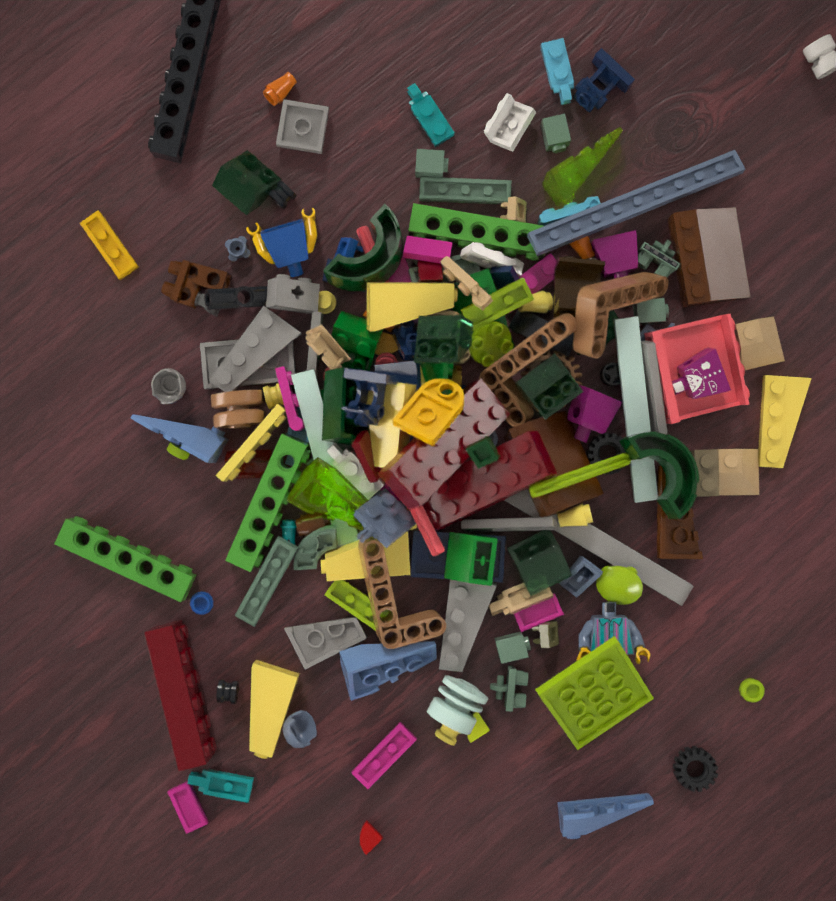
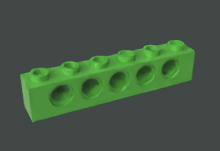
(468, 222)
(70, 539)
(239, 552)

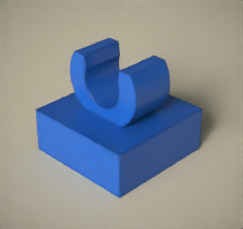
(347, 247)

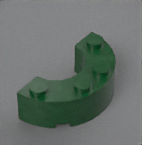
(377, 264)
(677, 464)

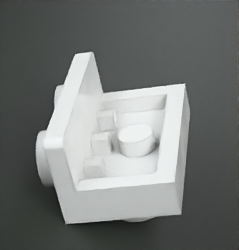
(509, 123)

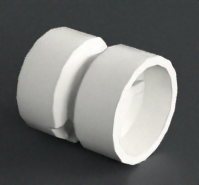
(822, 56)

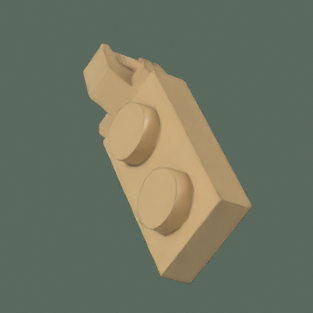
(466, 283)
(517, 599)

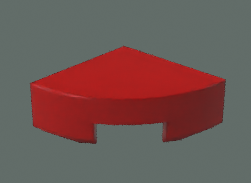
(369, 837)

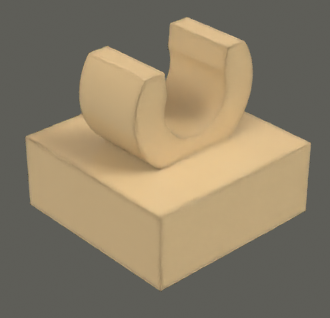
(516, 209)

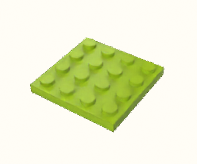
(595, 693)

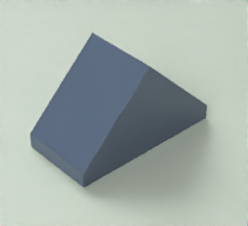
(583, 575)

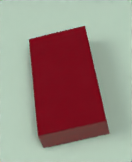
(363, 450)

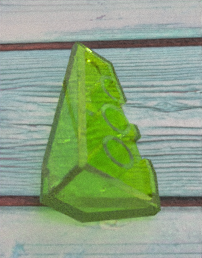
(570, 175)
(327, 492)

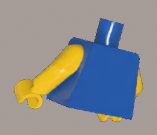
(287, 243)

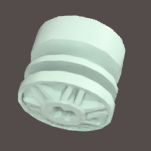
(458, 702)

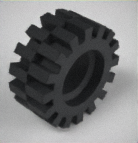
(598, 442)
(707, 775)

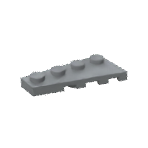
(258, 344)
(463, 618)

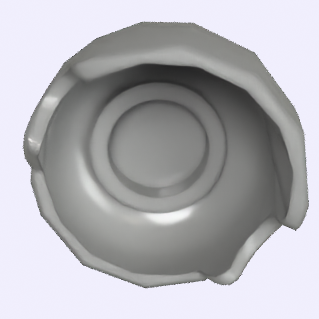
(168, 386)

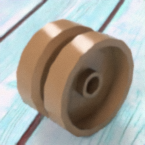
(238, 412)

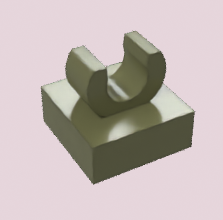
(548, 634)

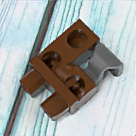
(191, 280)

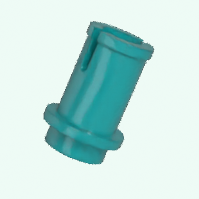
(289, 530)

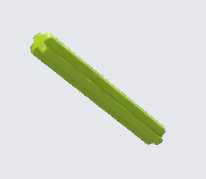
(579, 475)

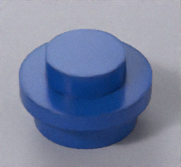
(201, 603)

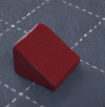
(429, 271)

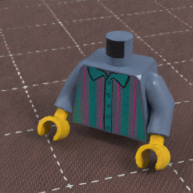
(607, 625)

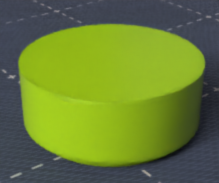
(177, 451)
(751, 690)

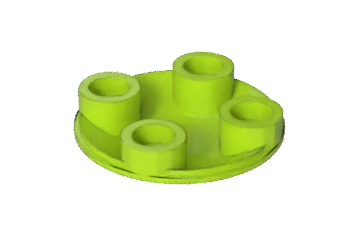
(490, 343)
(619, 584)

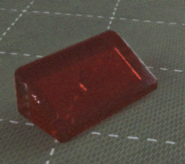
(255, 467)

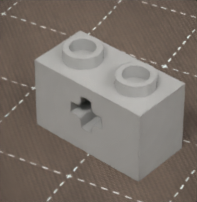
(303, 300)

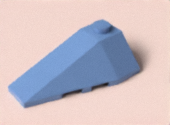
(196, 440)
(373, 665)
(588, 815)

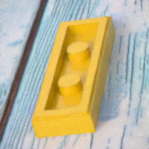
(109, 245)

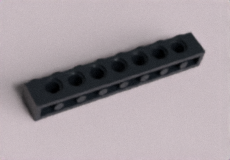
(173, 148)

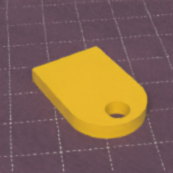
(430, 411)

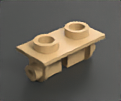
(322, 342)

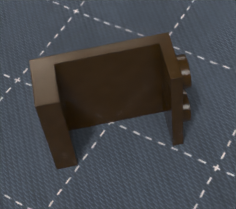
(569, 278)

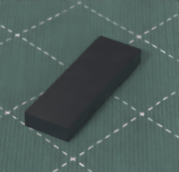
(527, 324)

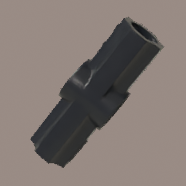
(228, 298)

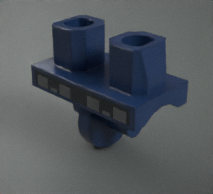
(405, 339)

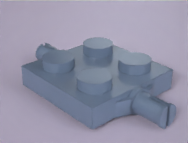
(384, 518)

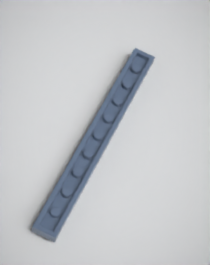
(635, 202)

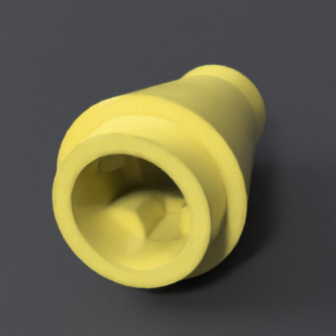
(541, 304)
(576, 516)

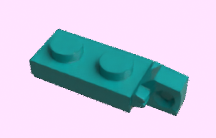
(429, 116)
(222, 784)

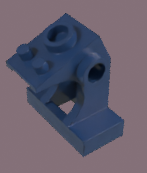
(609, 75)
(368, 380)

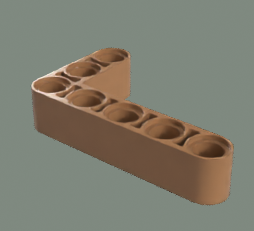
(599, 298)
(520, 360)
(386, 601)

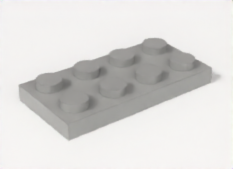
(215, 352)

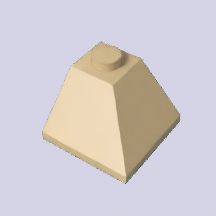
(758, 343)
(738, 471)

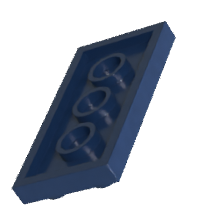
(429, 566)

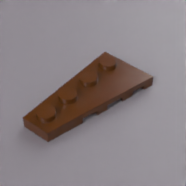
(675, 536)

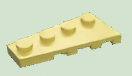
(780, 412)
(257, 438)

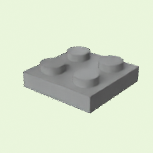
(302, 126)

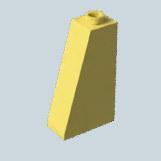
(404, 301)
(386, 438)
(346, 563)
(270, 700)

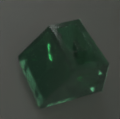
(245, 181)
(442, 338)
(549, 387)
(539, 562)

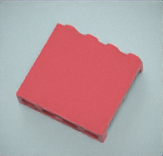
(684, 341)

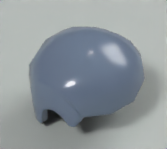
(299, 729)

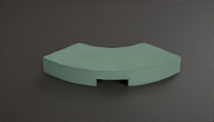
(314, 546)

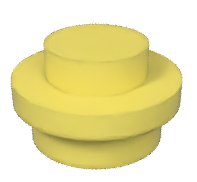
(326, 302)

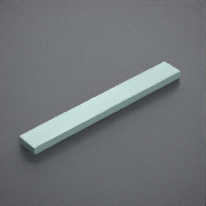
(635, 403)
(311, 408)

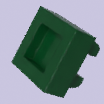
(483, 452)

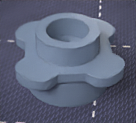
(237, 242)

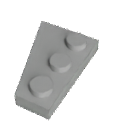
(324, 639)

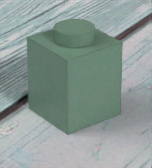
(555, 133)
(430, 163)
(651, 311)
(512, 647)

